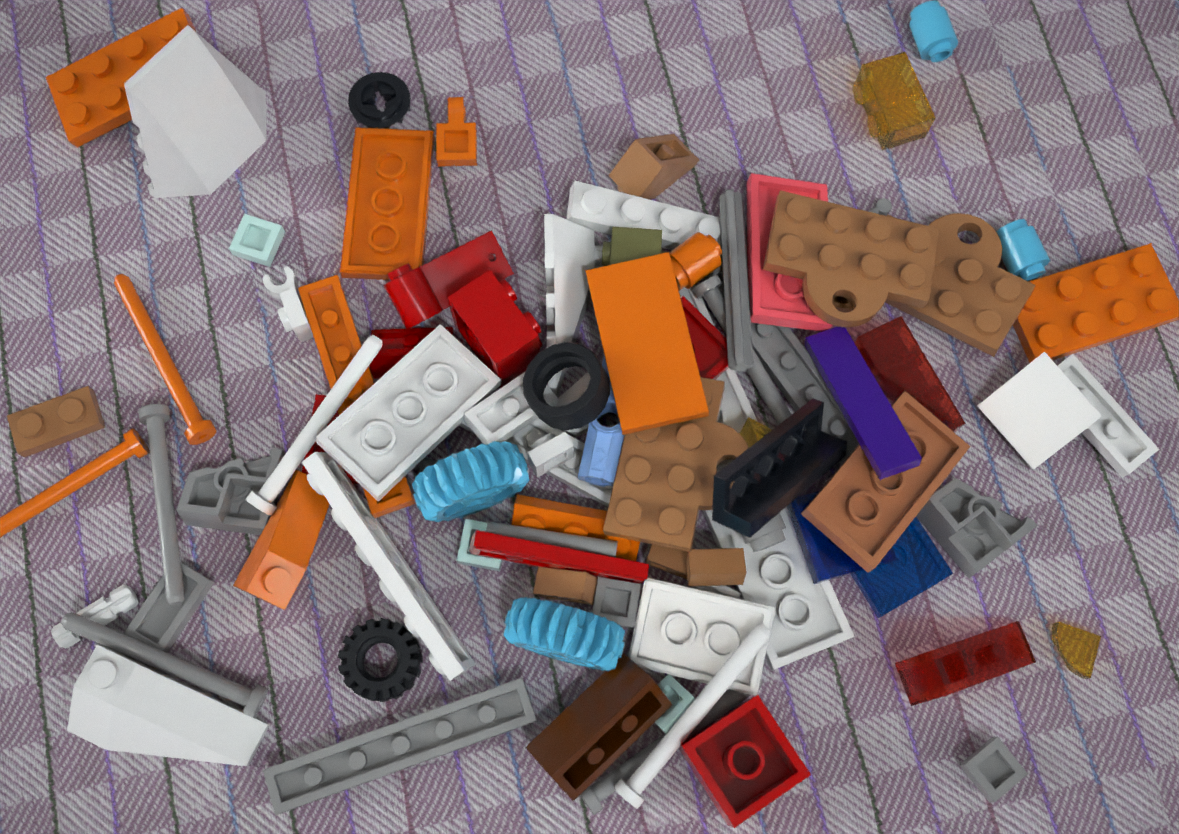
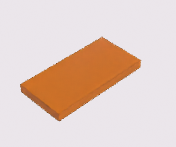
(387, 202)
(646, 343)

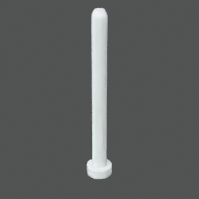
(264, 498)
(632, 789)

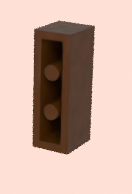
(599, 726)

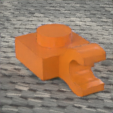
(456, 139)

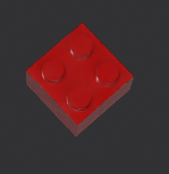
(495, 326)
(744, 761)

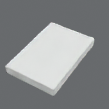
(696, 632)

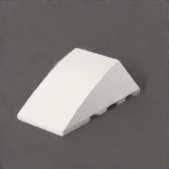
(194, 117)

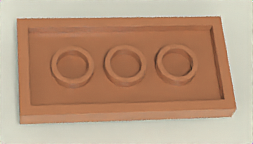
(871, 514)

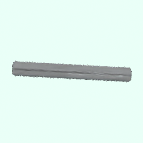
(735, 282)

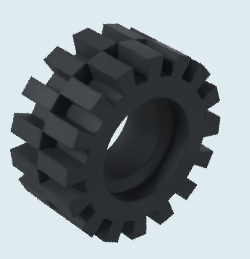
(354, 652)

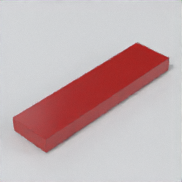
(556, 557)

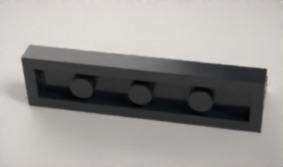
(775, 471)

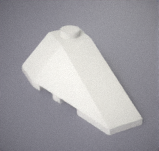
(568, 254)
(148, 712)

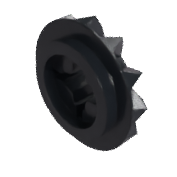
(363, 95)

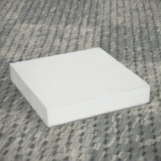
(1039, 410)

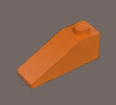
(285, 544)

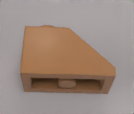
(652, 165)

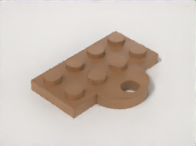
(850, 256)
(968, 289)
(670, 476)

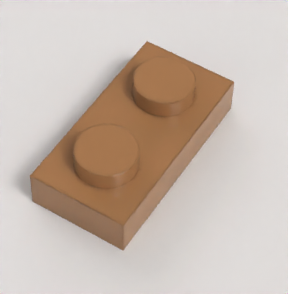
(55, 421)

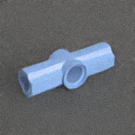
(602, 447)

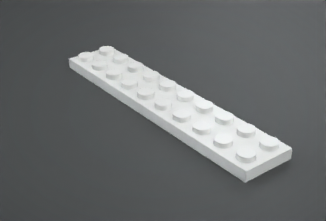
(806, 613)

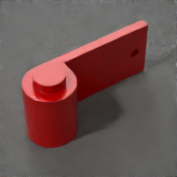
(424, 291)

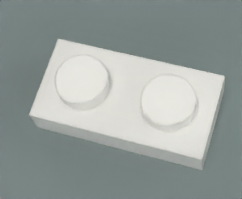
(504, 412)

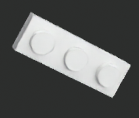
(1115, 433)

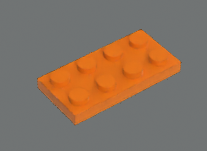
(92, 90)
(1096, 304)

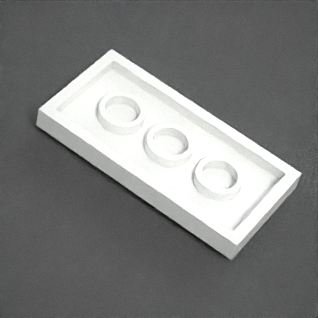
(408, 412)

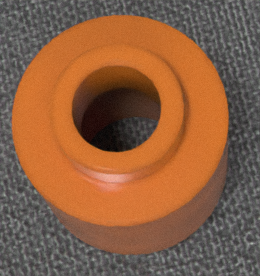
(695, 259)

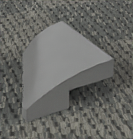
(217, 495)
(971, 525)

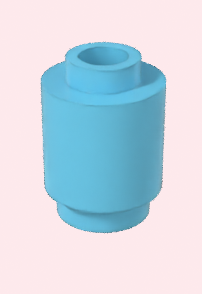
(933, 31)
(1022, 250)

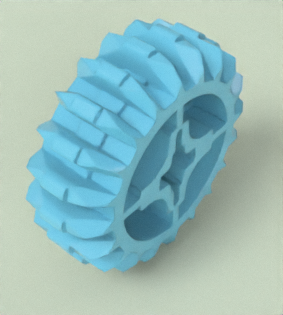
(470, 481)
(564, 633)

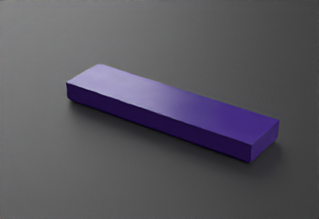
(862, 402)

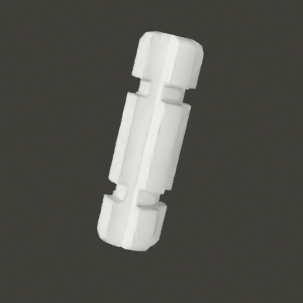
(101, 611)

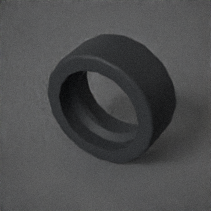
(552, 361)

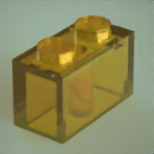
(893, 101)

